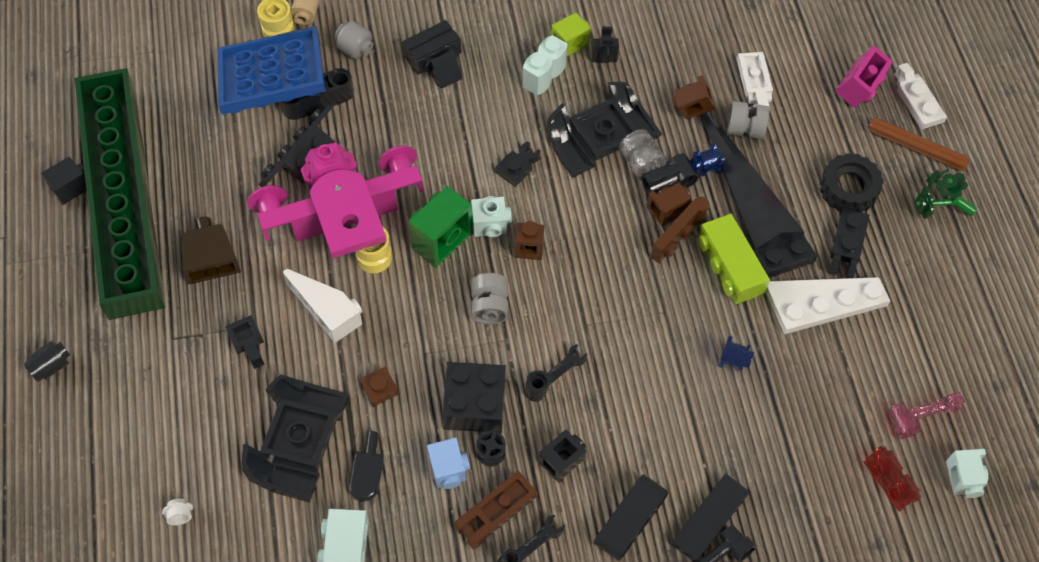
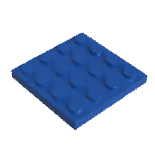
(270, 70)

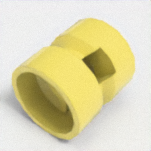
(275, 17)
(375, 258)

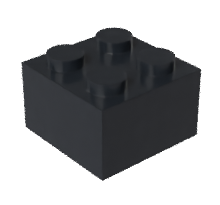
(474, 397)

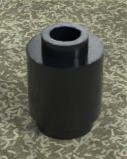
(47, 361)

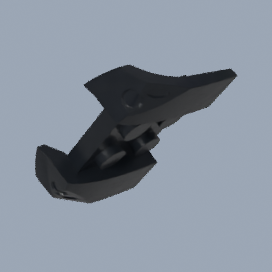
(597, 130)
(295, 438)

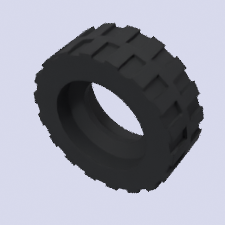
(857, 166)

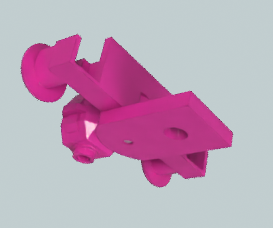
(339, 198)

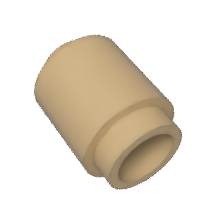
(304, 11)

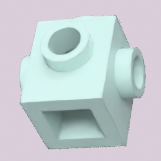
(490, 216)

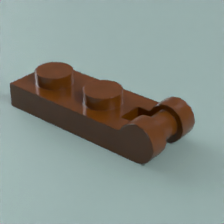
(680, 228)
(496, 509)

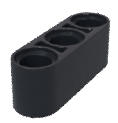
(338, 90)
(631, 517)

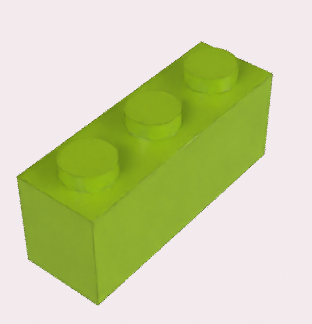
(733, 259)

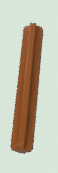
(918, 144)

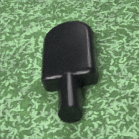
(366, 470)

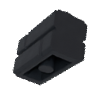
(430, 44)

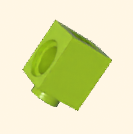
(573, 31)

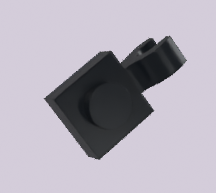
(605, 48)
(246, 337)

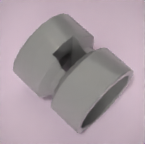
(748, 120)
(489, 298)

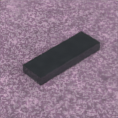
(710, 518)

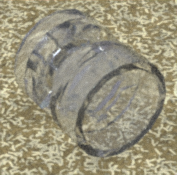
(641, 152)

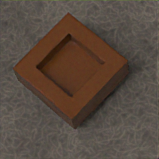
(379, 386)

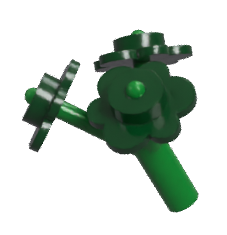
(947, 185)

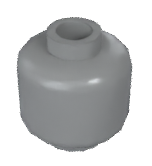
(353, 39)

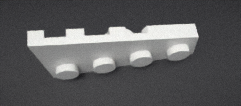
(816, 302)

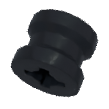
(490, 441)

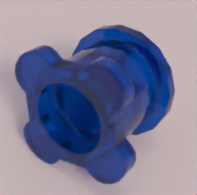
(708, 160)
(736, 355)

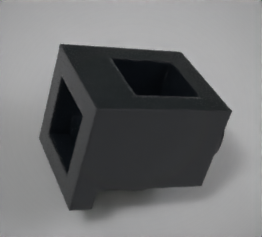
(562, 444)

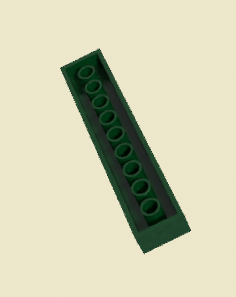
(118, 195)

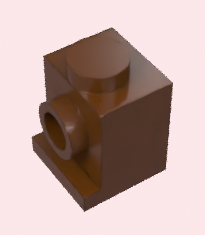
(693, 99)
(668, 203)
(530, 235)

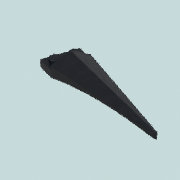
(766, 222)

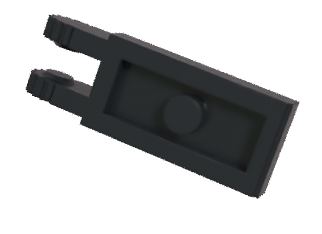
(848, 241)

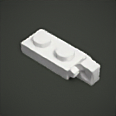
(755, 78)
(918, 98)

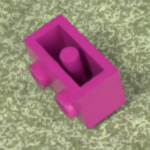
(864, 77)

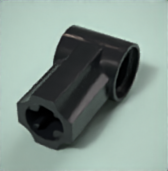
(676, 170)

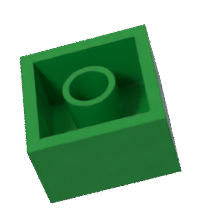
(441, 226)

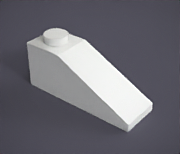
(326, 304)

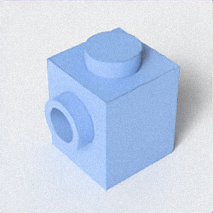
(448, 463)

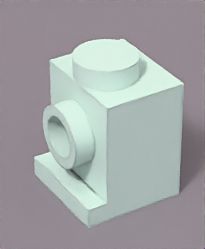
(967, 472)

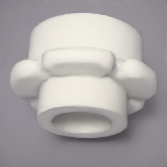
(177, 512)

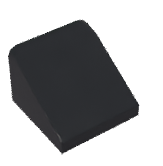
(446, 69)

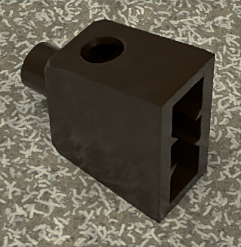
(207, 252)

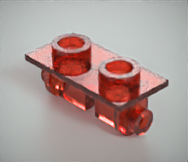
(886, 471)

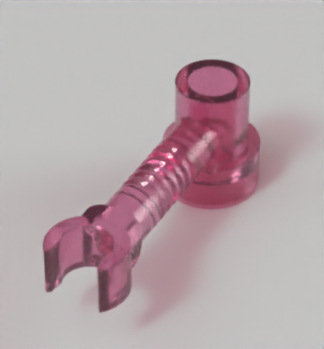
(906, 420)

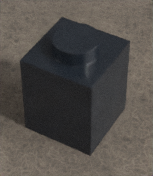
(66, 180)

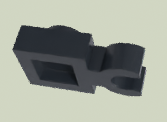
(517, 166)

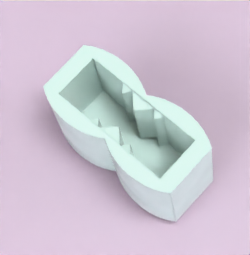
(544, 65)

